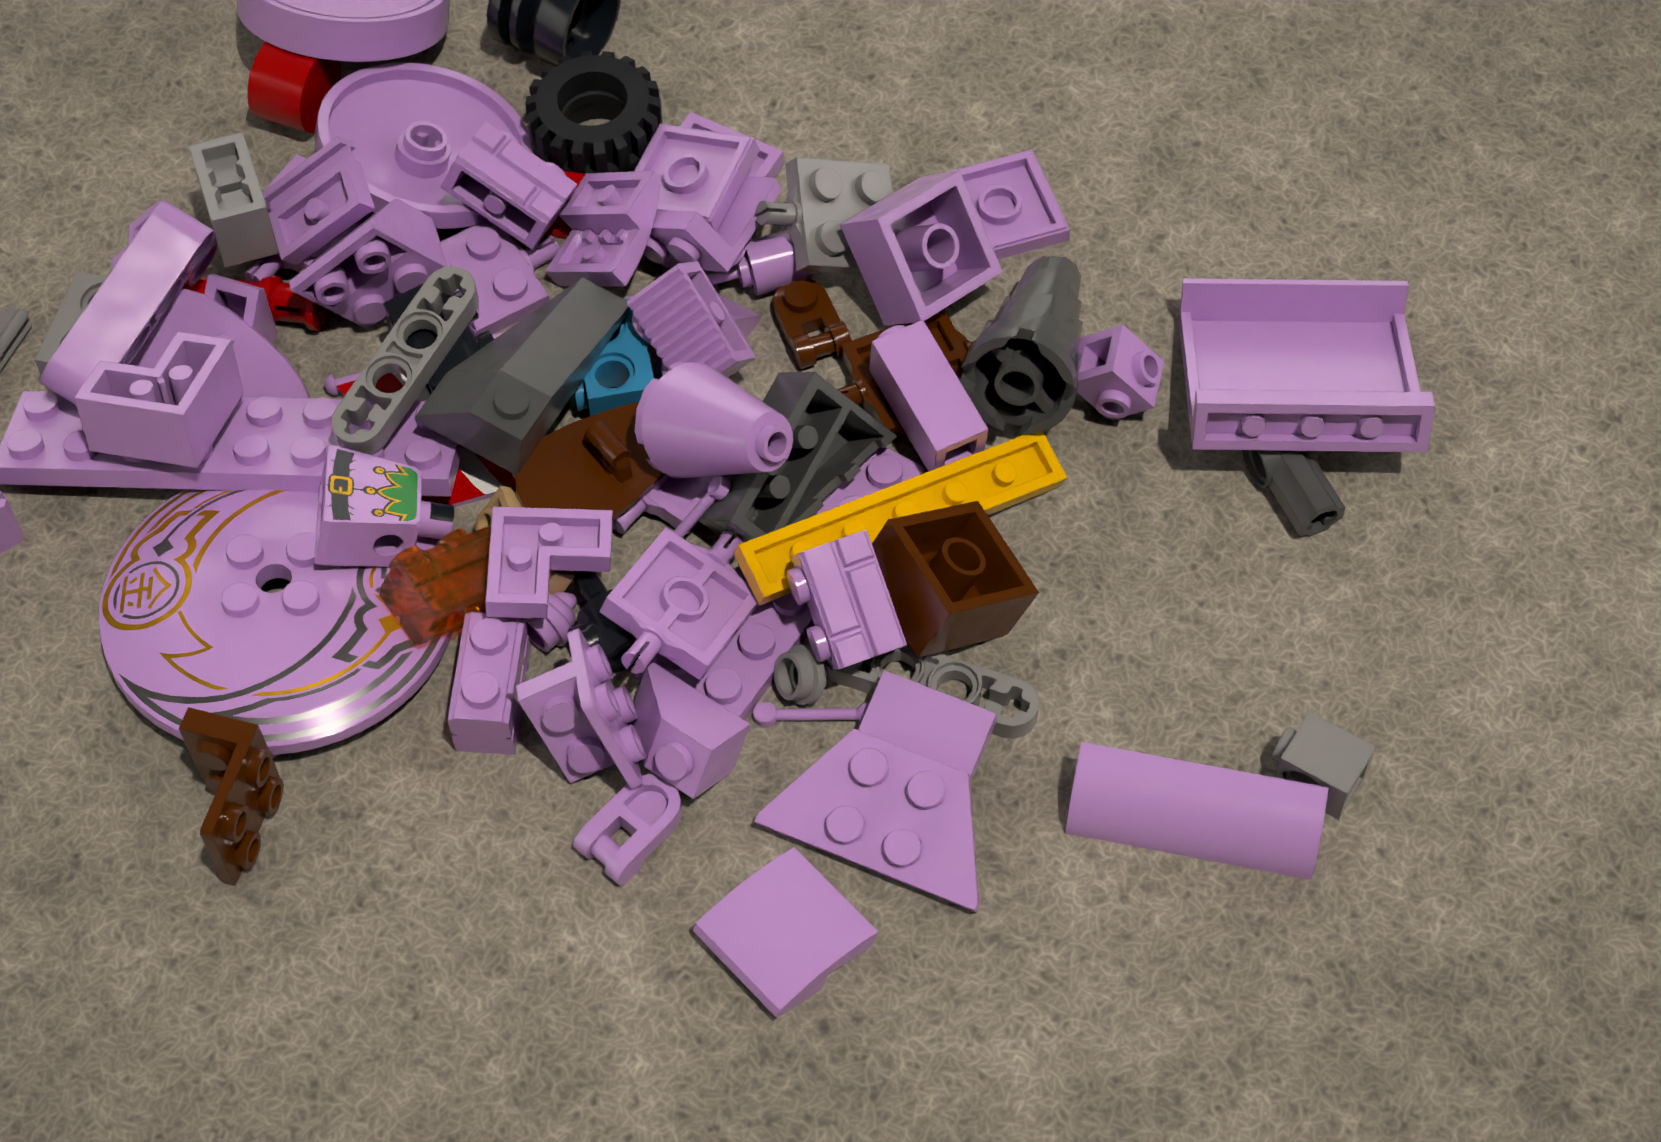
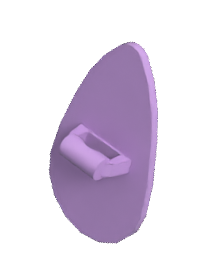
(260, 364)

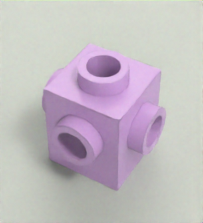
(1118, 373)

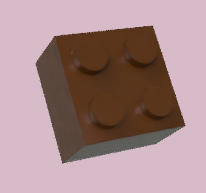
(951, 578)

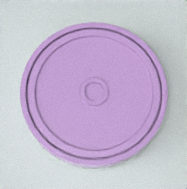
(348, 27)

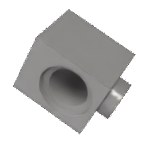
(1326, 758)

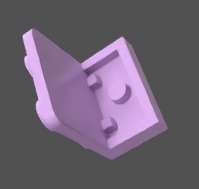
(690, 238)

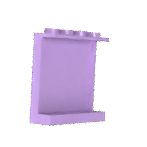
(1301, 366)

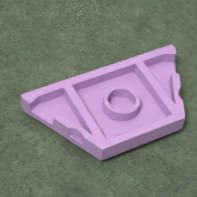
(886, 815)

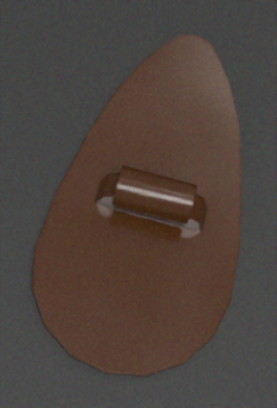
(589, 466)

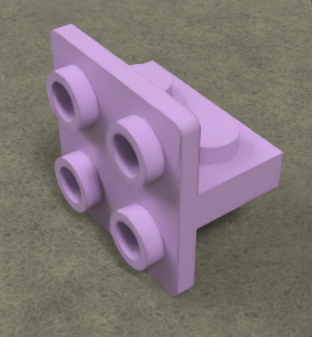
(584, 715)

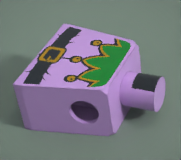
(372, 510)

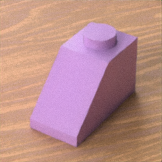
(685, 732)

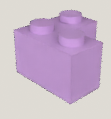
(162, 410)

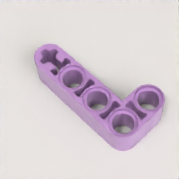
(133, 297)

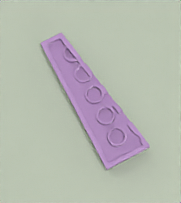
(748, 661)

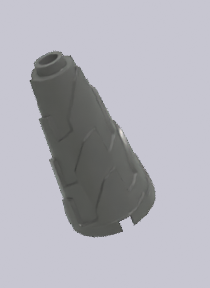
(1027, 358)

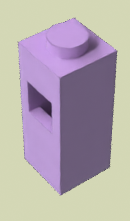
(926, 395)

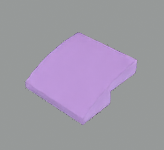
(609, 226)
(785, 931)

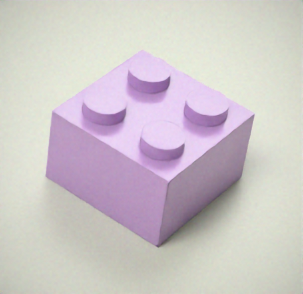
(921, 248)

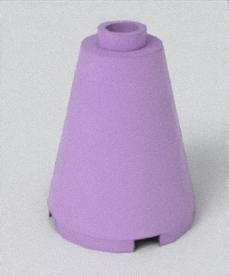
(708, 425)

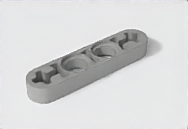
(413, 363)
(938, 668)

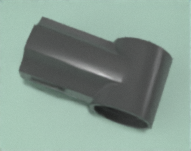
(1298, 487)

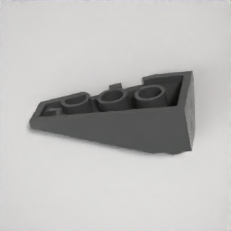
(521, 380)

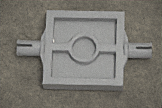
(818, 201)

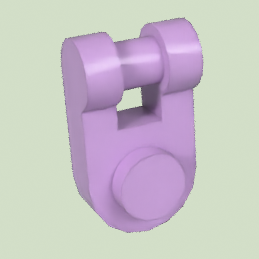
(645, 812)

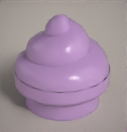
(553, 630)

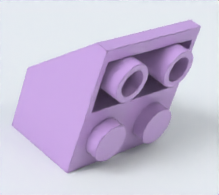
(373, 264)

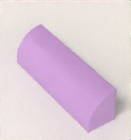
(1197, 810)

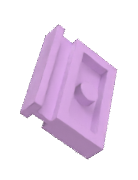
(318, 200)

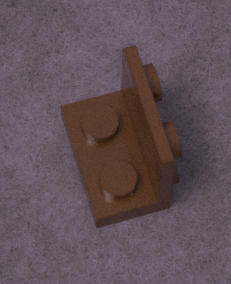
(246, 785)

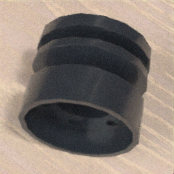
(553, 26)

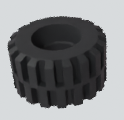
(586, 91)

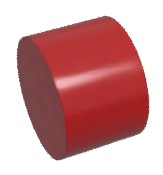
(289, 86)

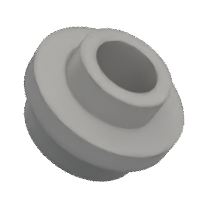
(800, 675)

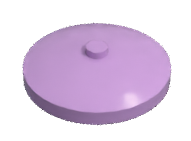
(410, 129)

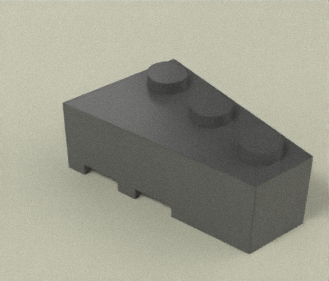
(828, 447)

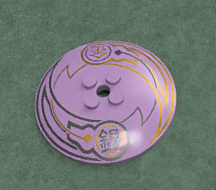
(198, 632)

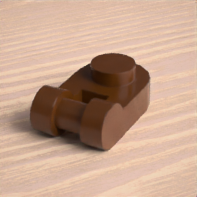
(803, 309)

